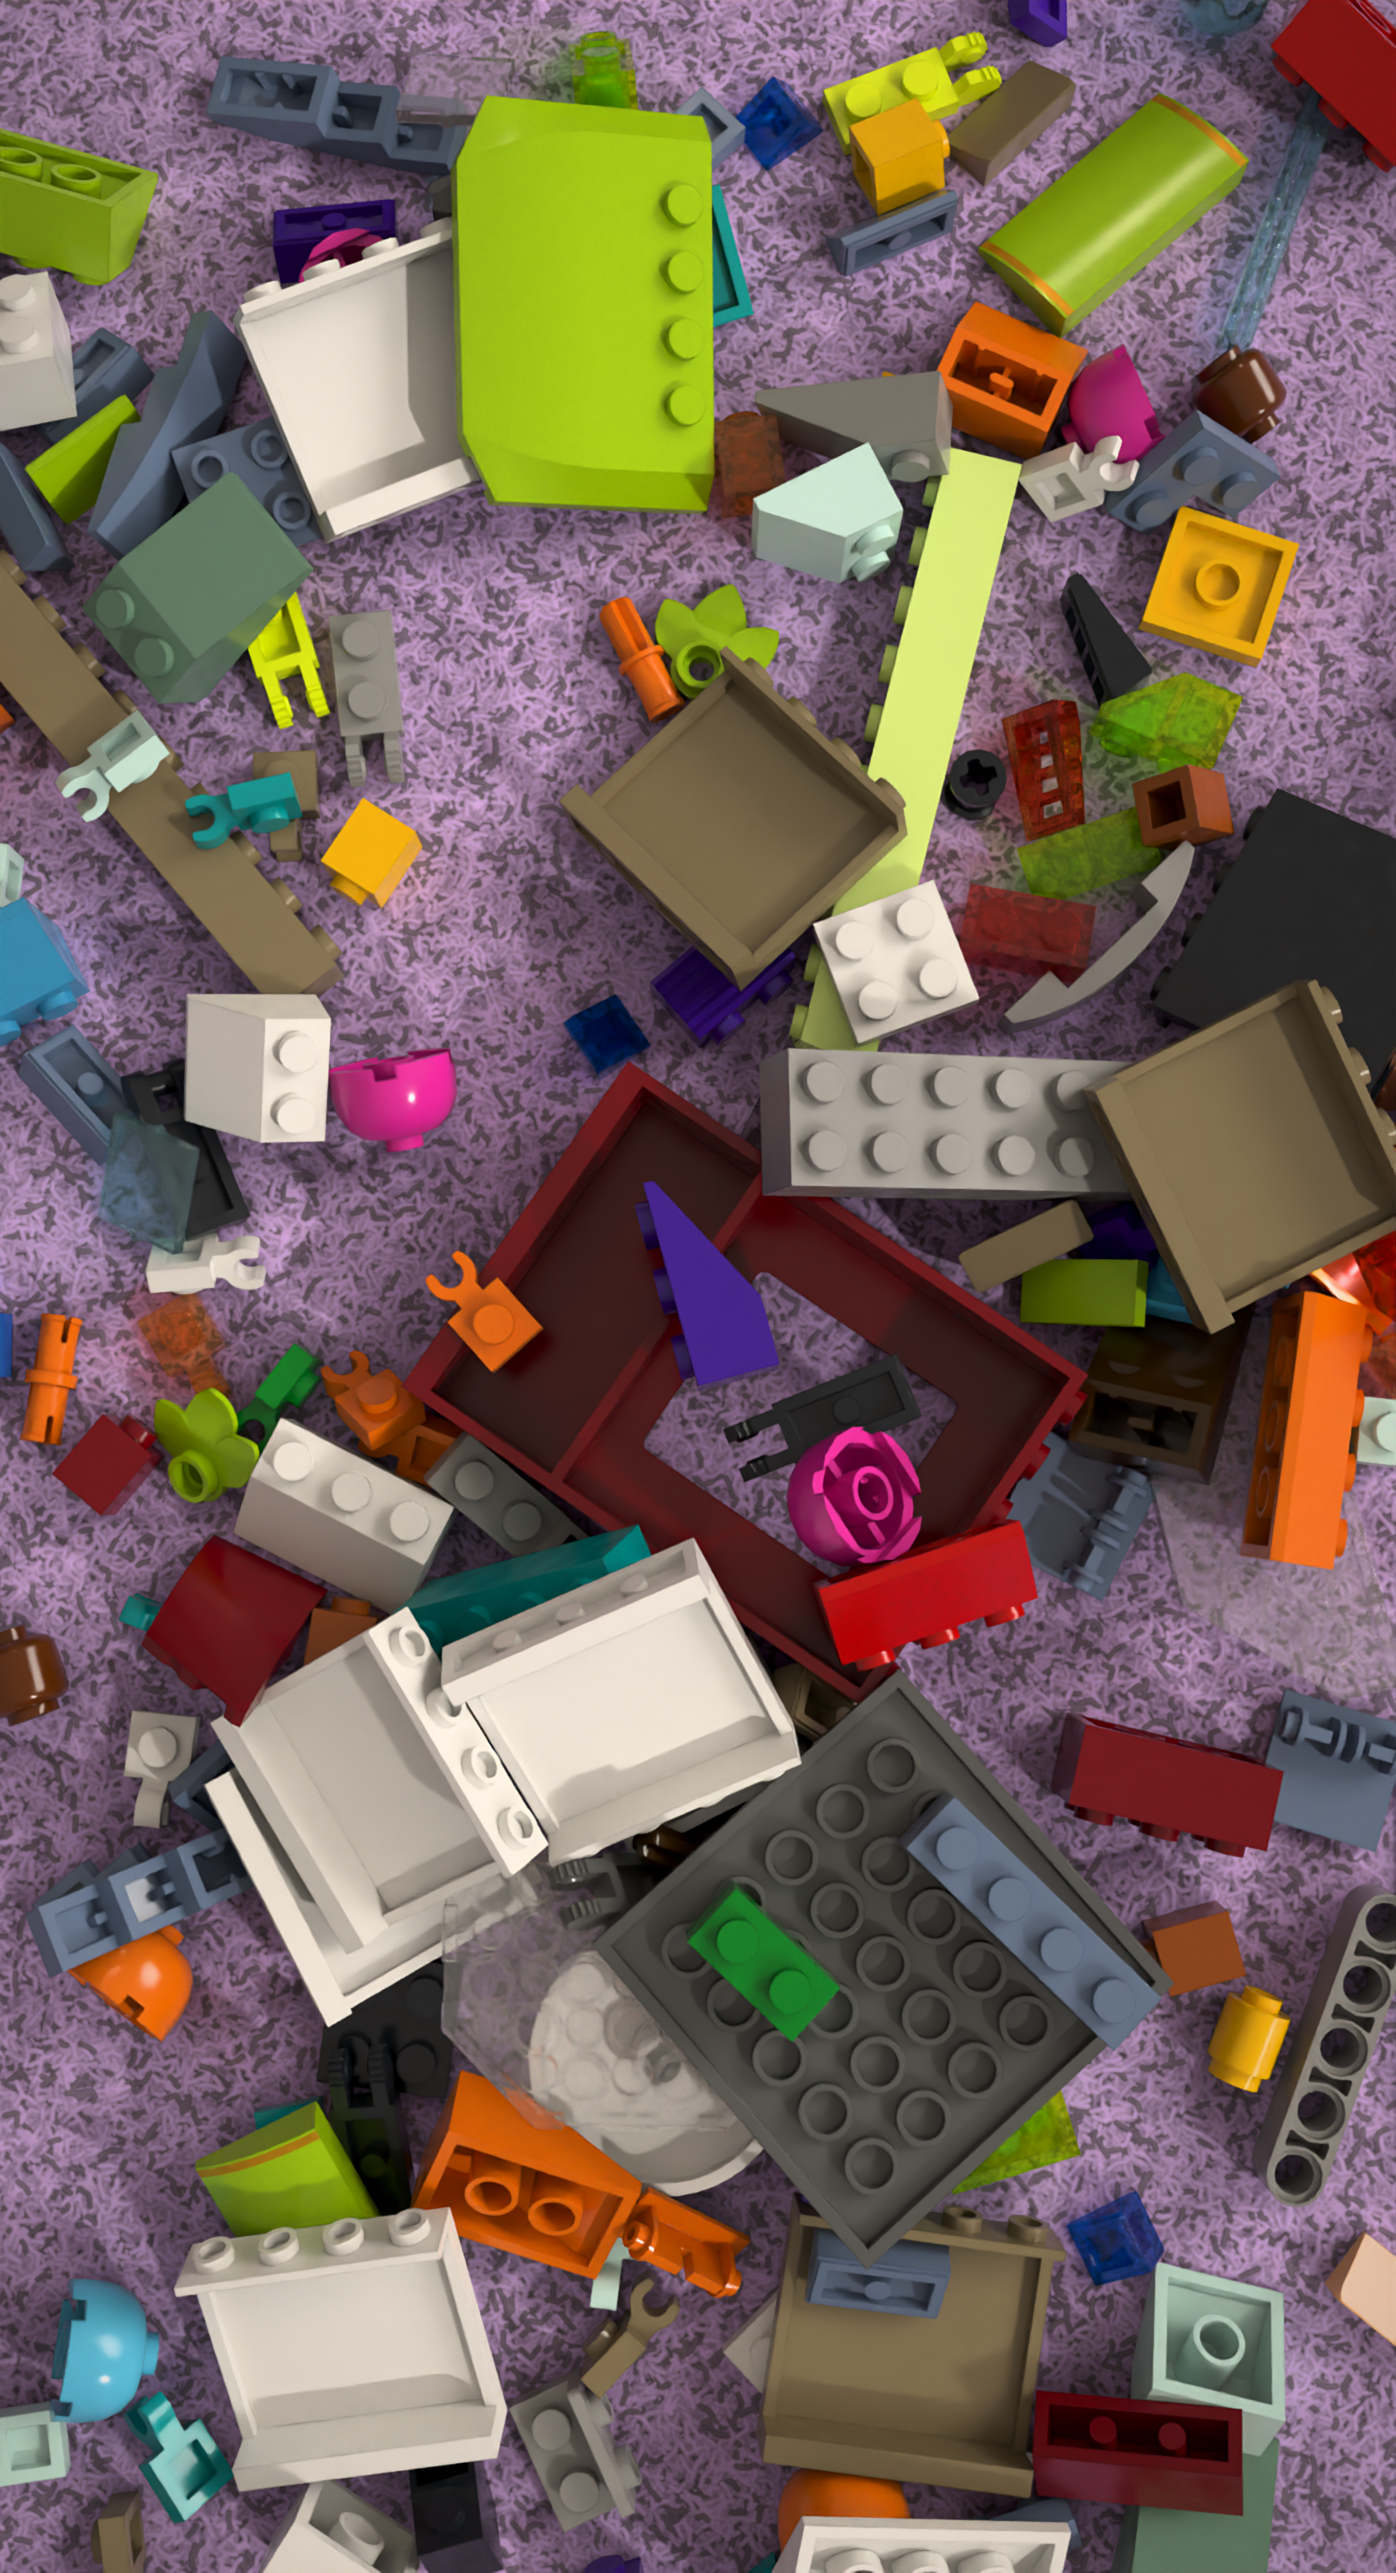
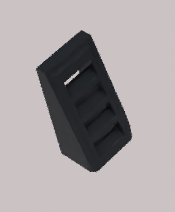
(1106, 651)

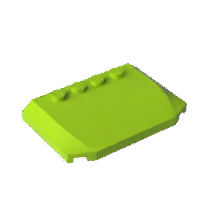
(585, 306)

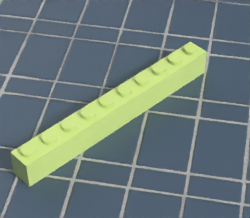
(924, 693)

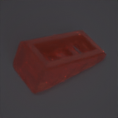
(1025, 752)

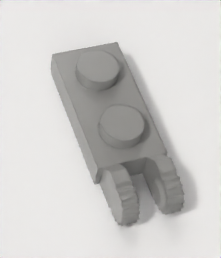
(368, 690)

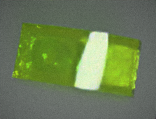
(1087, 856)

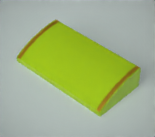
(1114, 212)
(286, 2177)

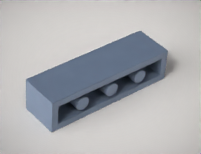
(1030, 1920)

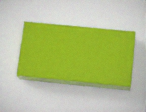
(1085, 1293)

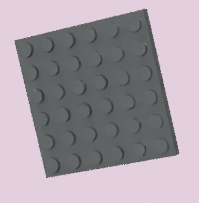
(935, 2023)

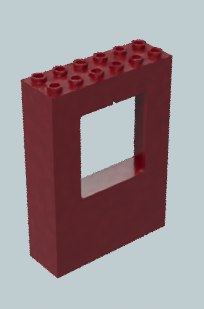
(605, 1365)

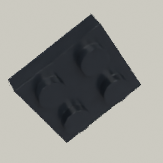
(407, 2021)

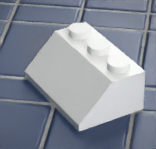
(343, 1516)

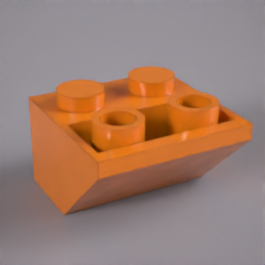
(1008, 379)

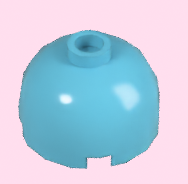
(100, 2351)

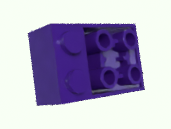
(717, 1308)

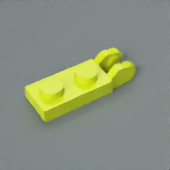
(917, 77)
(284, 651)

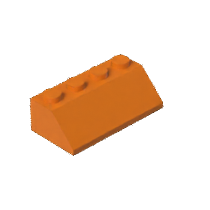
(1306, 1431)

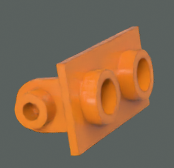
(682, 2237)

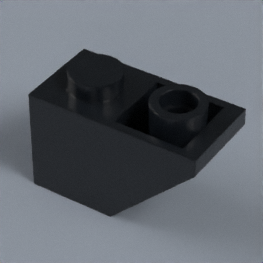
(455, 2519)

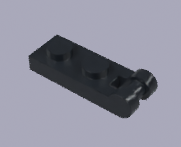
(215, 1193)

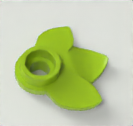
(700, 634)
(204, 1446)

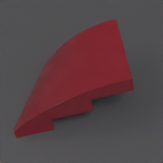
(232, 1624)

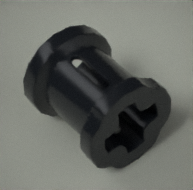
(984, 768)

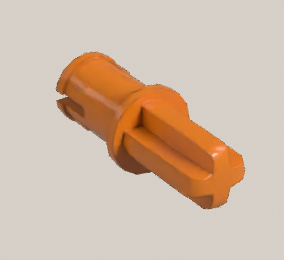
(641, 659)

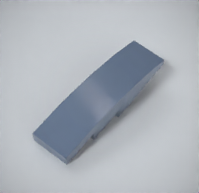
(320, 113)
(181, 409)
(137, 1901)

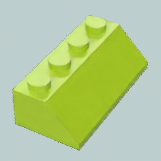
(70, 208)

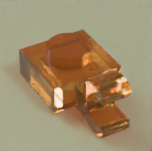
(185, 1340)

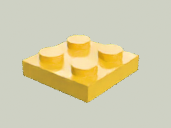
(1218, 586)

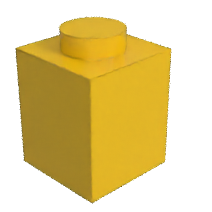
(898, 156)
(370, 855)

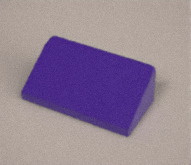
(302, 229)

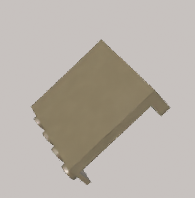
(740, 820)
(1252, 1150)
(911, 2392)

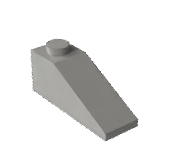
(899, 415)

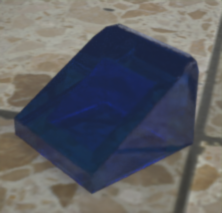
(777, 123)
(606, 1036)
(1117, 2240)

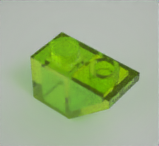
(603, 71)
(1169, 722)

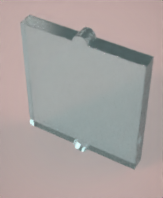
(148, 1182)

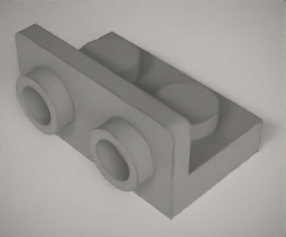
(575, 2450)

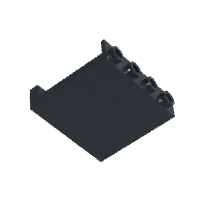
(1296, 905)

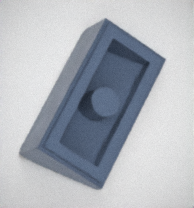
(893, 232)
(102, 372)
(27, 521)
(76, 1088)
(902, 2281)

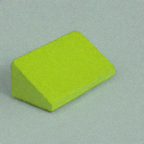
(75, 467)

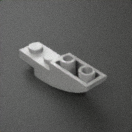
(500, 1499)

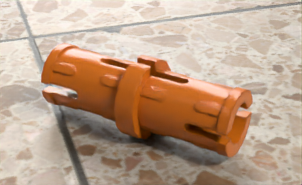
(51, 1379)

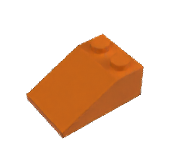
(520, 2185)

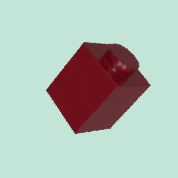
(110, 1462)

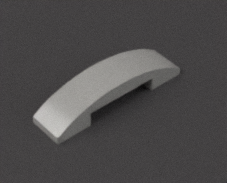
(1052, 999)

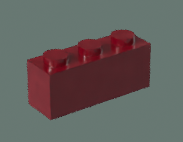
(1138, 2452)

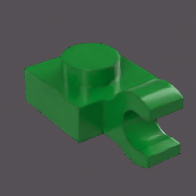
(288, 1383)

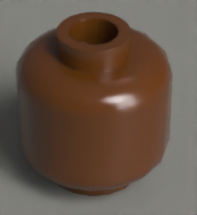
(1240, 393)
(29, 1675)

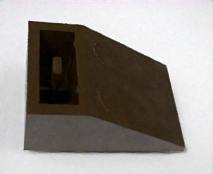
(1161, 1396)

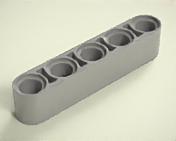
(1334, 2075)

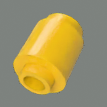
(1248, 2038)

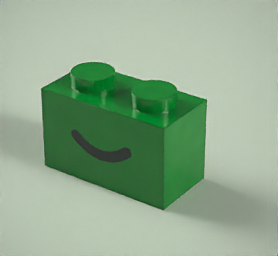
(762, 1961)

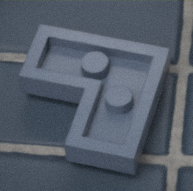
(1191, 461)

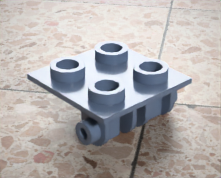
(263, 465)
(1080, 1516)
(1334, 1769)

